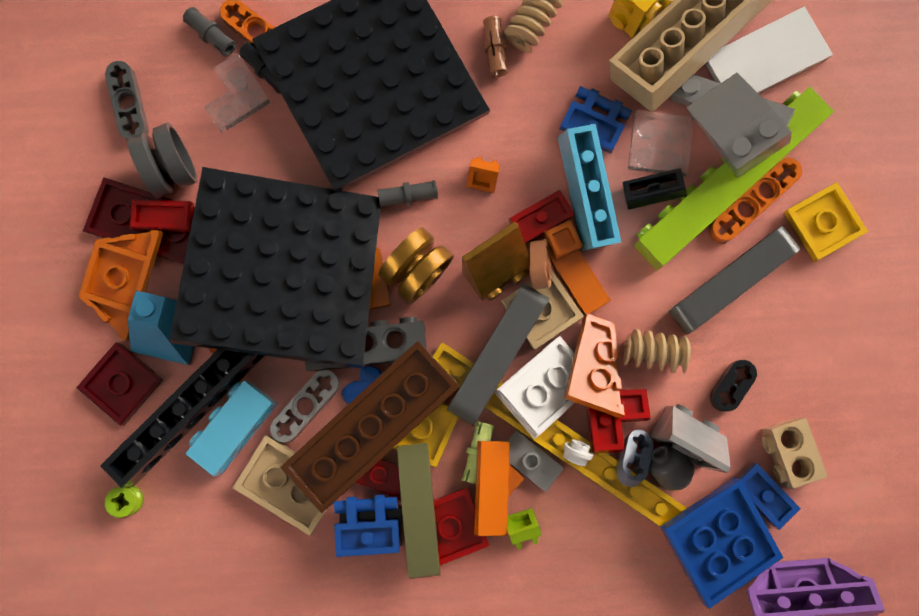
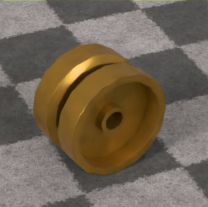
(415, 265)

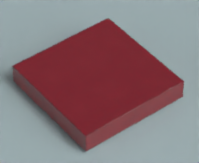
(119, 383)

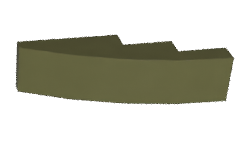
(418, 511)

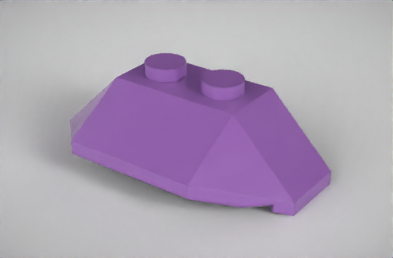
(813, 589)

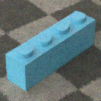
(589, 187)

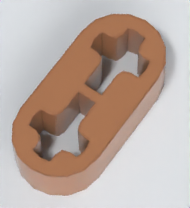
(540, 264)

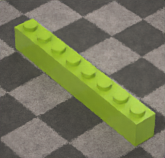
(722, 188)

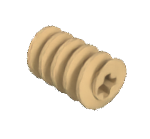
(529, 23)
(657, 350)

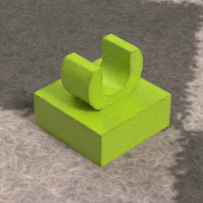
(523, 527)

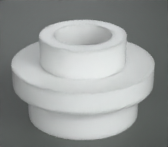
(577, 452)

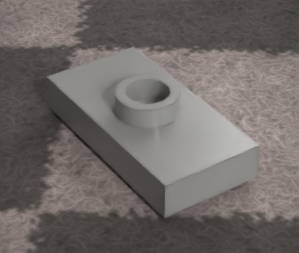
(533, 461)

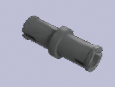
(209, 31)
(407, 193)

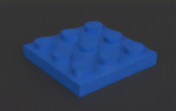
(721, 542)

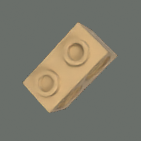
(801, 448)

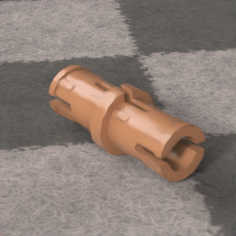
(495, 46)

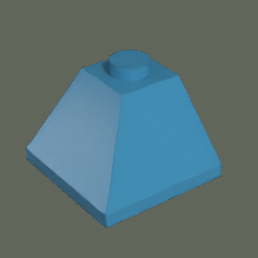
(151, 327)

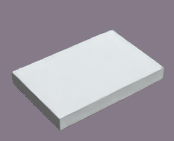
(539, 388)

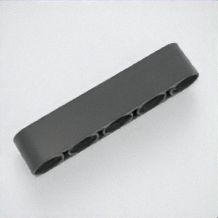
(734, 280)
(498, 354)

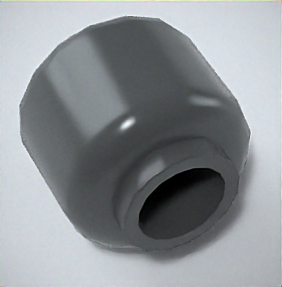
(671, 468)

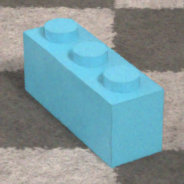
(230, 427)

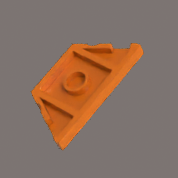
(114, 274)

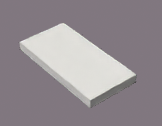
(772, 52)

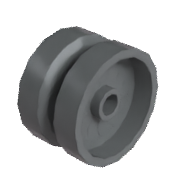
(162, 160)

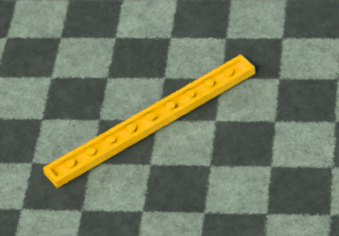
(601, 469)

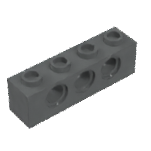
(381, 352)

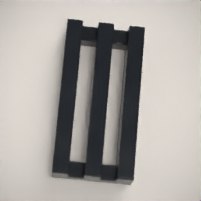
(655, 192)

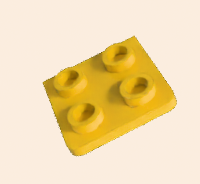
(635, 14)

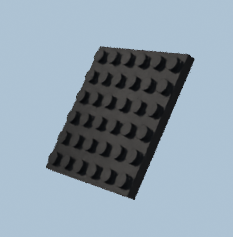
(369, 82)
(278, 269)

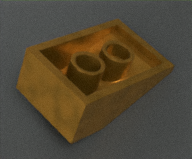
(497, 263)

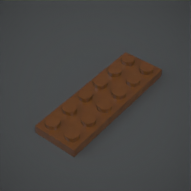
(370, 426)

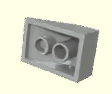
(740, 124)
(693, 438)

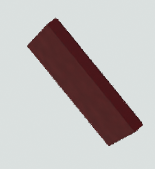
(112, 215)

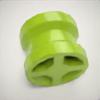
(132, 501)

